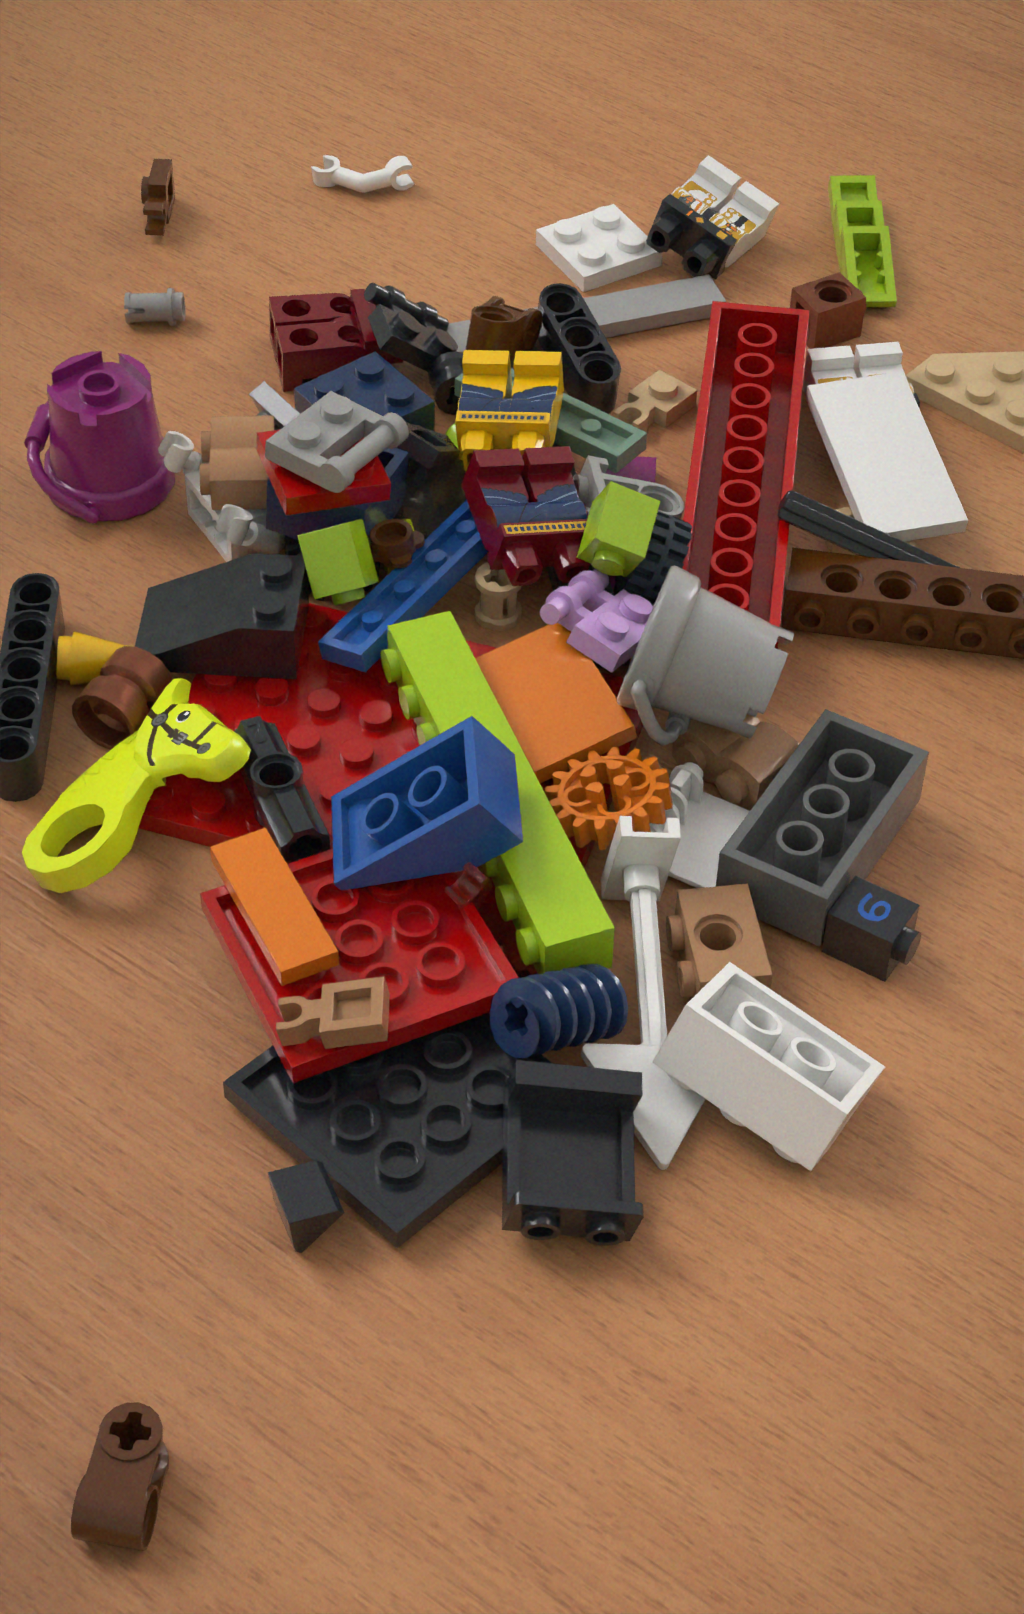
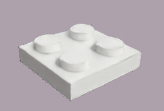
(597, 247)

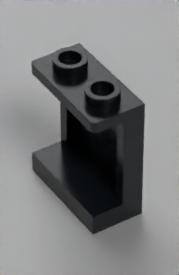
(570, 1152)

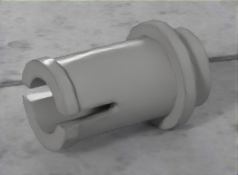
(155, 307)

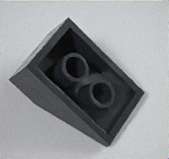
(230, 618)

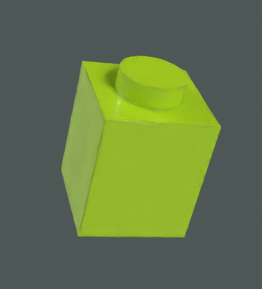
(618, 530)
(338, 561)

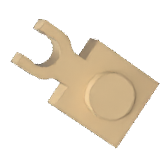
(657, 400)

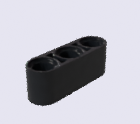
(588, 360)

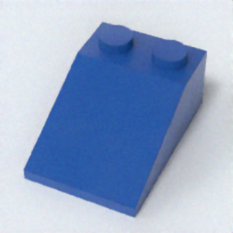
(428, 811)

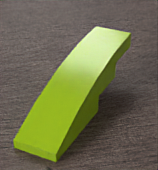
(862, 238)

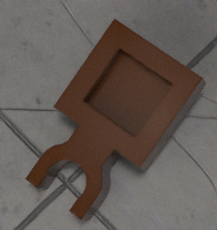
(158, 196)

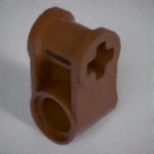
(503, 327)
(123, 1480)

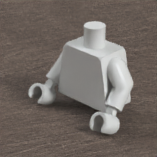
(230, 530)

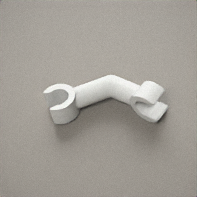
(334, 175)

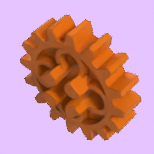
(636, 789)

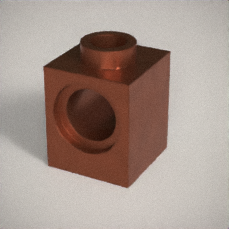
(834, 310)

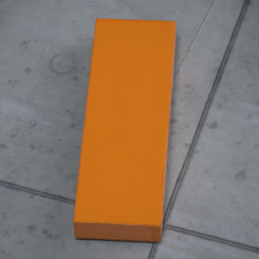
(274, 906)

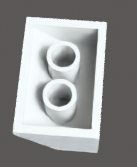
(767, 1065)

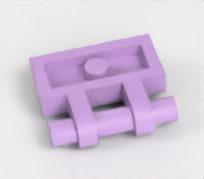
(599, 623)

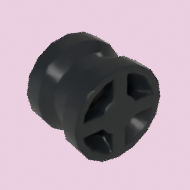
(441, 378)

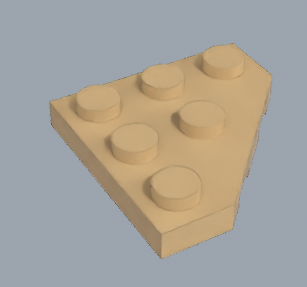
(978, 390)

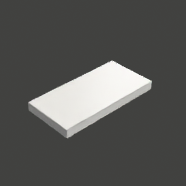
(886, 456)

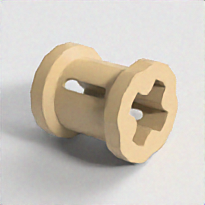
(496, 597)

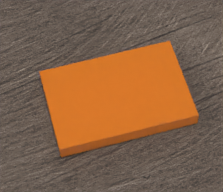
(554, 700)

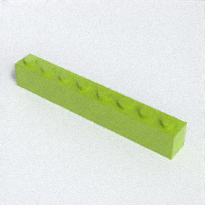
(542, 878)

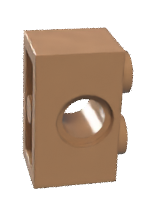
(711, 931)

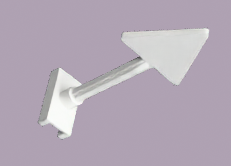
(637, 873)

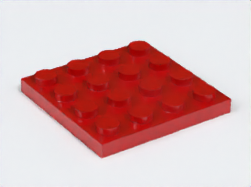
(427, 947)

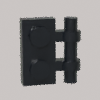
(407, 328)

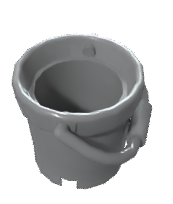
(702, 661)

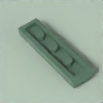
(592, 432)

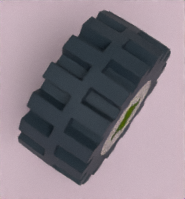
(666, 548)

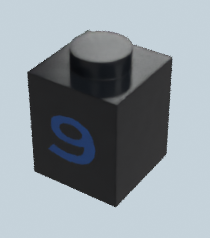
(871, 929)

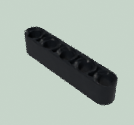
(28, 683)

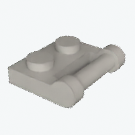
(324, 431)

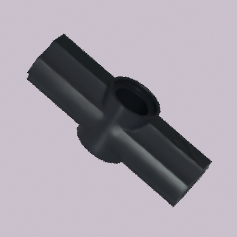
(280, 793)

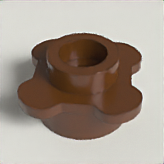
(394, 543)

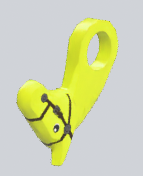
(119, 785)

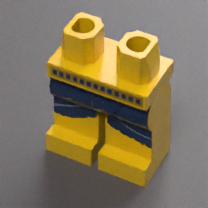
(506, 417)

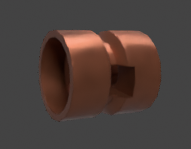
(121, 696)

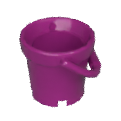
(101, 440)

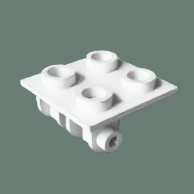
(704, 826)

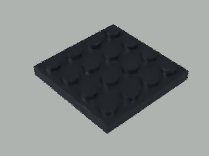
(395, 1127)

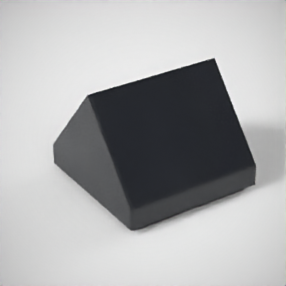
(305, 1202)

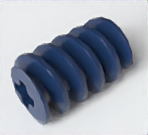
(558, 1010)

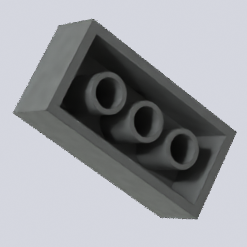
(823, 822)

